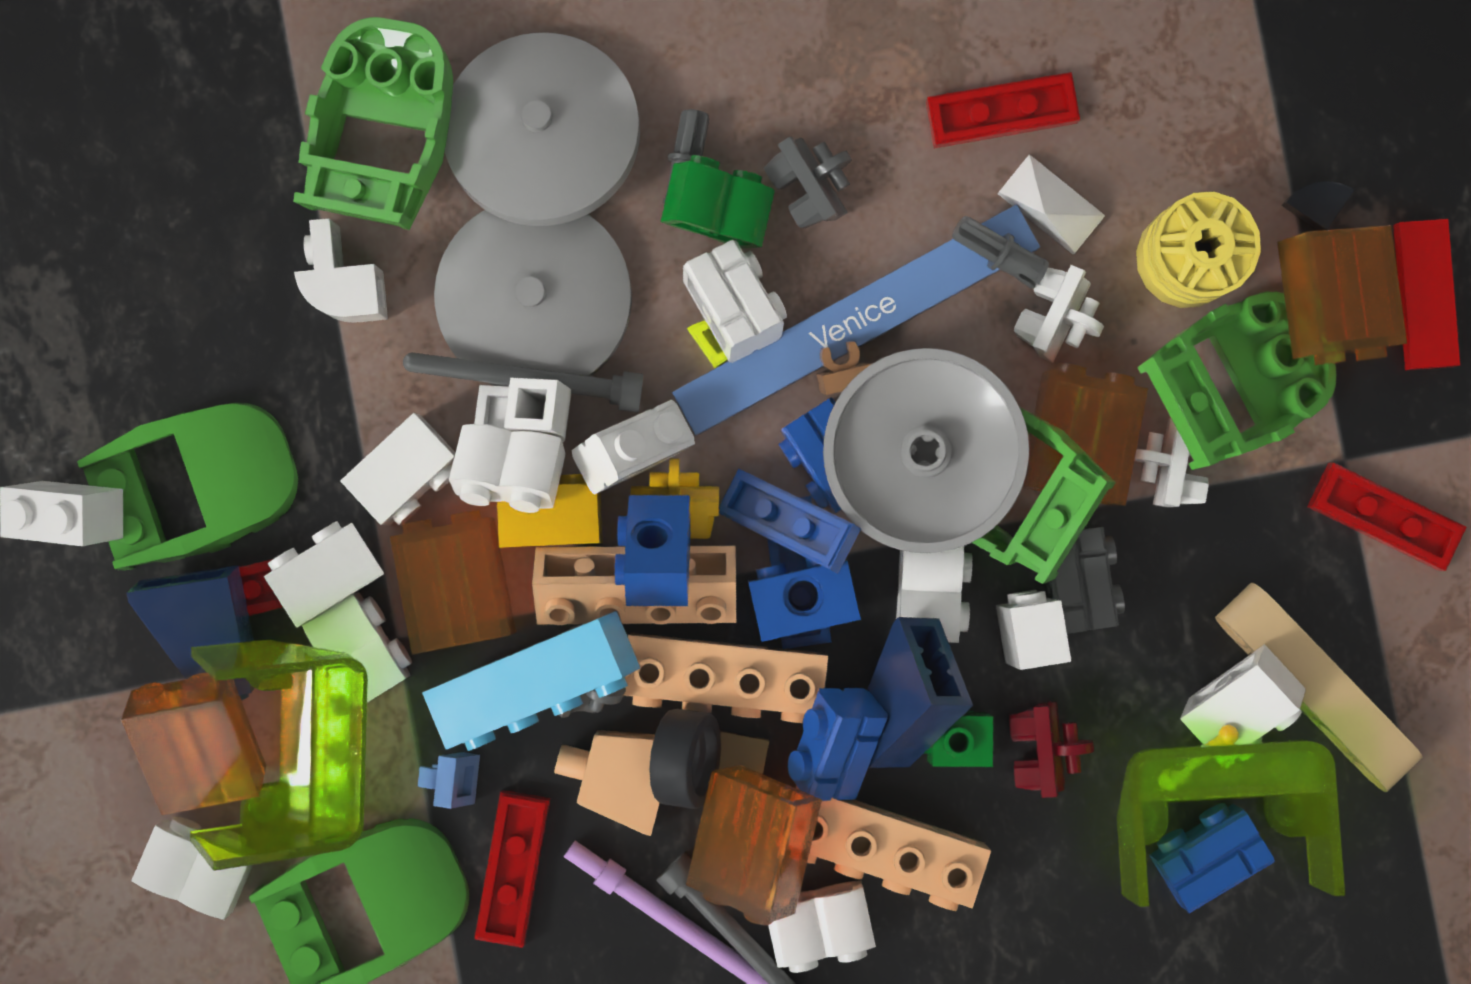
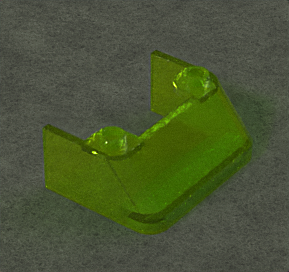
(321, 754)
(1291, 777)

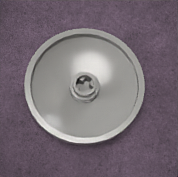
(542, 129)
(533, 294)
(926, 450)

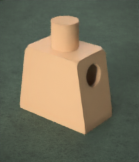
(614, 777)

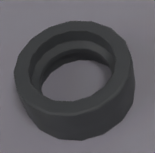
(683, 757)

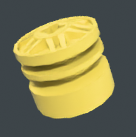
(1192, 278)

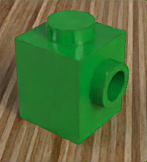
(965, 743)

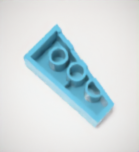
(532, 681)

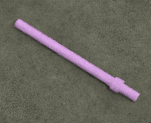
(611, 877)

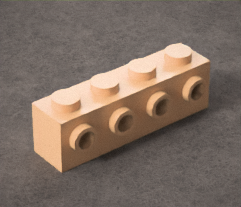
(580, 586)
(725, 675)
(900, 852)

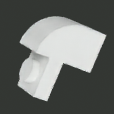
(336, 290)
(525, 406)

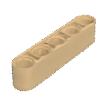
(1330, 695)

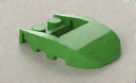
(387, 76)
(1258, 357)
(235, 468)
(1059, 510)
(405, 885)

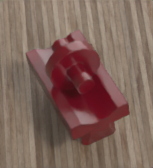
(1047, 770)

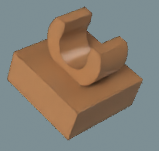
(839, 374)

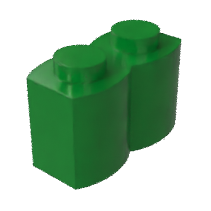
(718, 203)

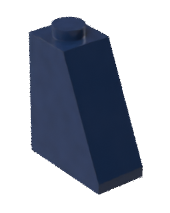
(194, 612)
(917, 689)

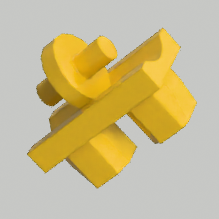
(703, 499)

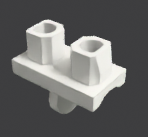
(1067, 294)
(1173, 483)

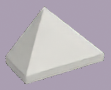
(1051, 204)

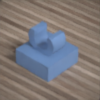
(452, 779)

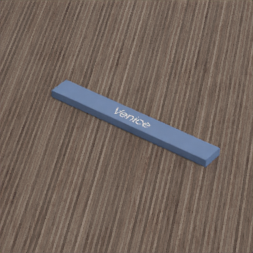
(855, 318)

